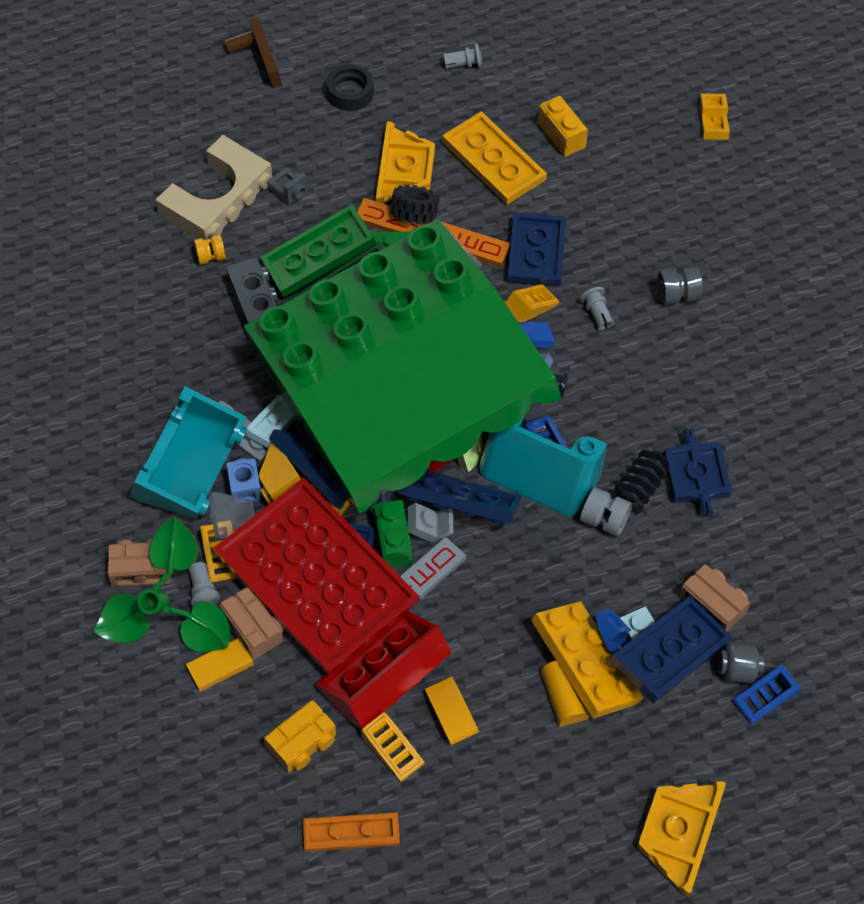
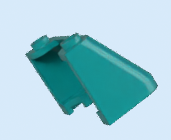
(189, 455)
(544, 469)

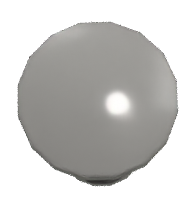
(464, 58)
(596, 303)
(202, 587)

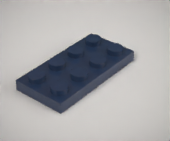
(463, 495)
(671, 649)

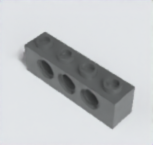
(248, 276)

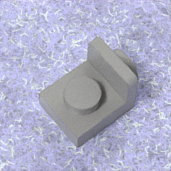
(429, 524)

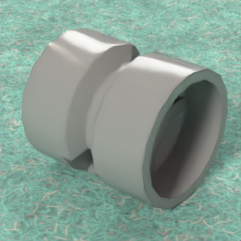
(596, 508)

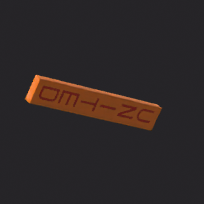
(481, 246)

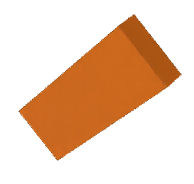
(351, 832)

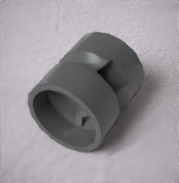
(684, 285)

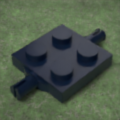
(697, 472)

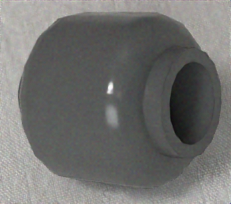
(740, 663)

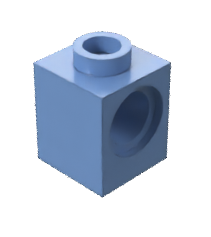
(242, 469)

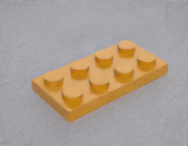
(494, 158)
(586, 659)

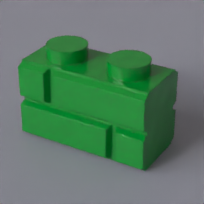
(393, 533)

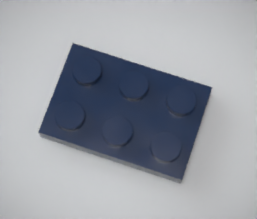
(537, 249)

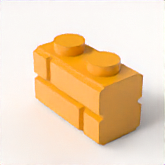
(562, 126)
(301, 737)

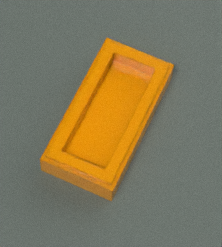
(219, 664)

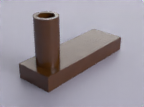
(256, 37)

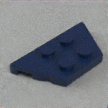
(308, 460)

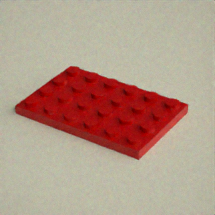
(316, 575)

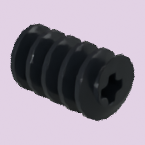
(642, 478)

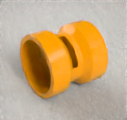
(203, 249)

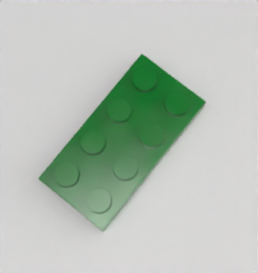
(318, 250)

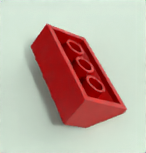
(385, 669)

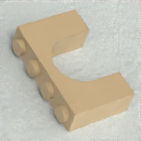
(208, 217)

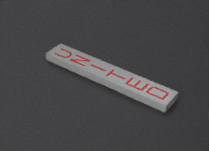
(433, 567)

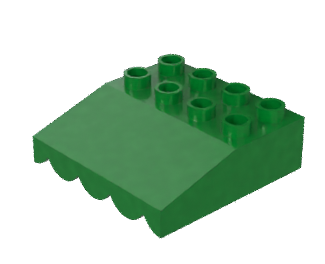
(401, 362)

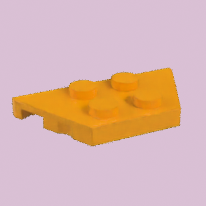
(403, 162)
(679, 830)

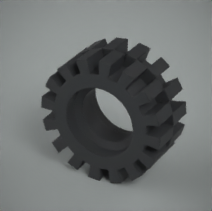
(414, 204)

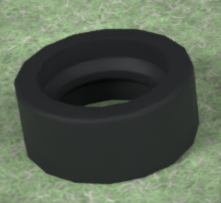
(353, 101)

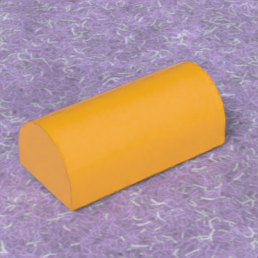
(562, 695)

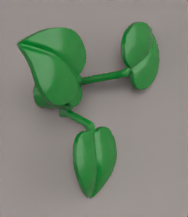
(124, 616)

